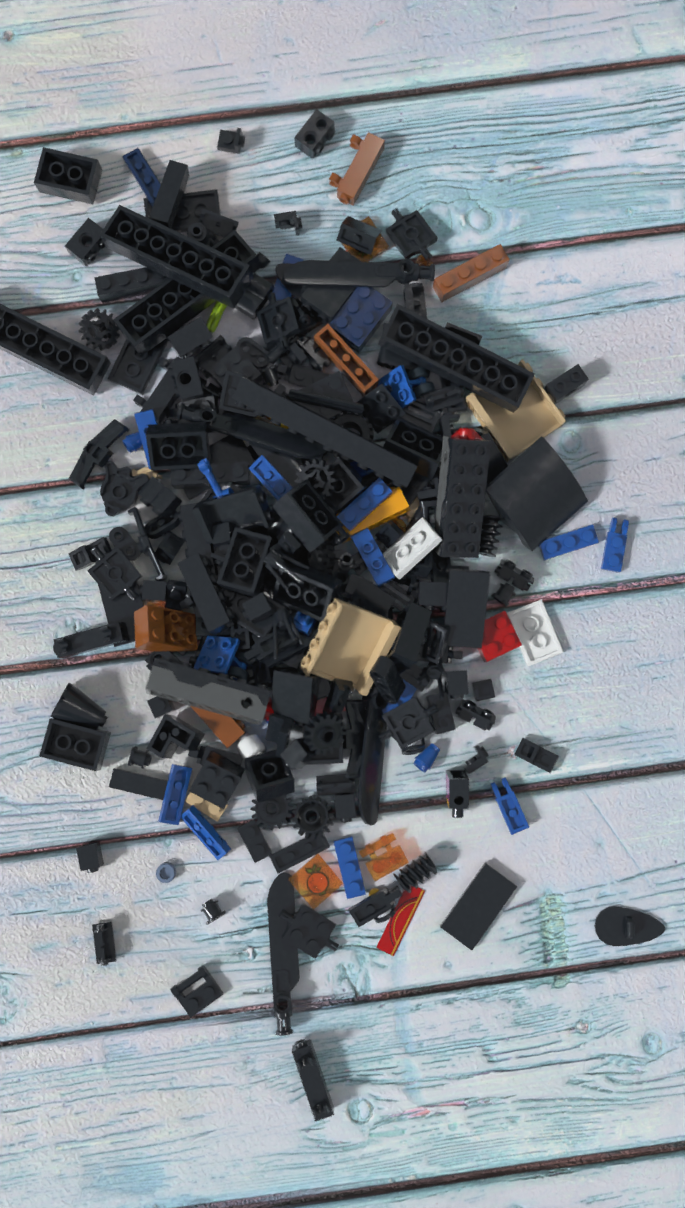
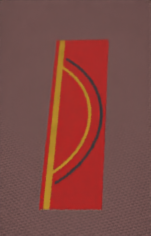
(400, 921)

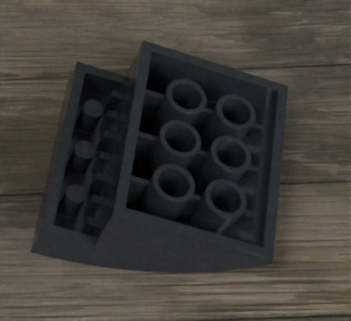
(536, 494)

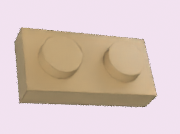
(206, 807)

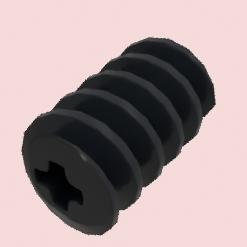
(488, 534)
(416, 873)

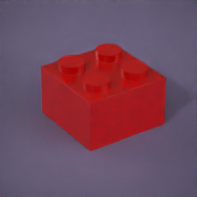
(498, 637)

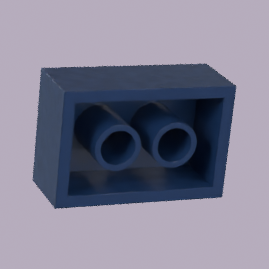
(361, 317)

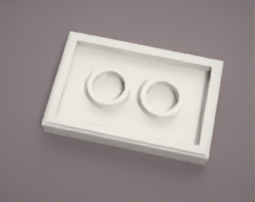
(411, 548)
(535, 632)

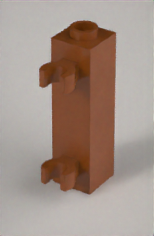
(360, 169)

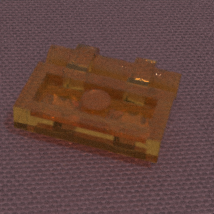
(386, 862)

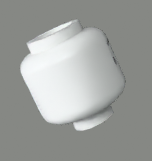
(250, 746)

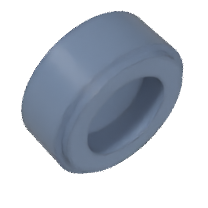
(166, 872)

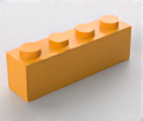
(389, 509)

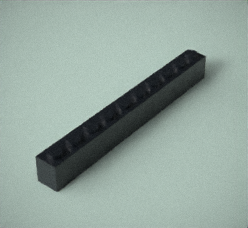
(321, 429)

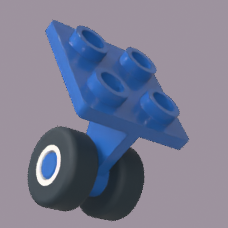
(404, 382)
(221, 656)

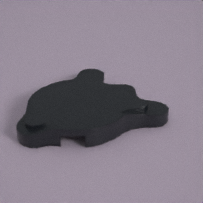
(119, 489)

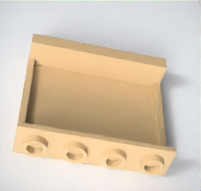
(518, 430)
(349, 644)

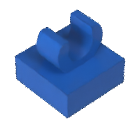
(304, 623)

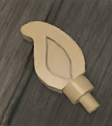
(147, 471)
(413, 508)

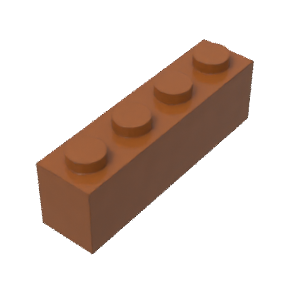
(470, 273)
(346, 360)
(224, 727)

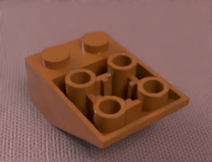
(164, 629)

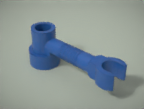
(206, 469)

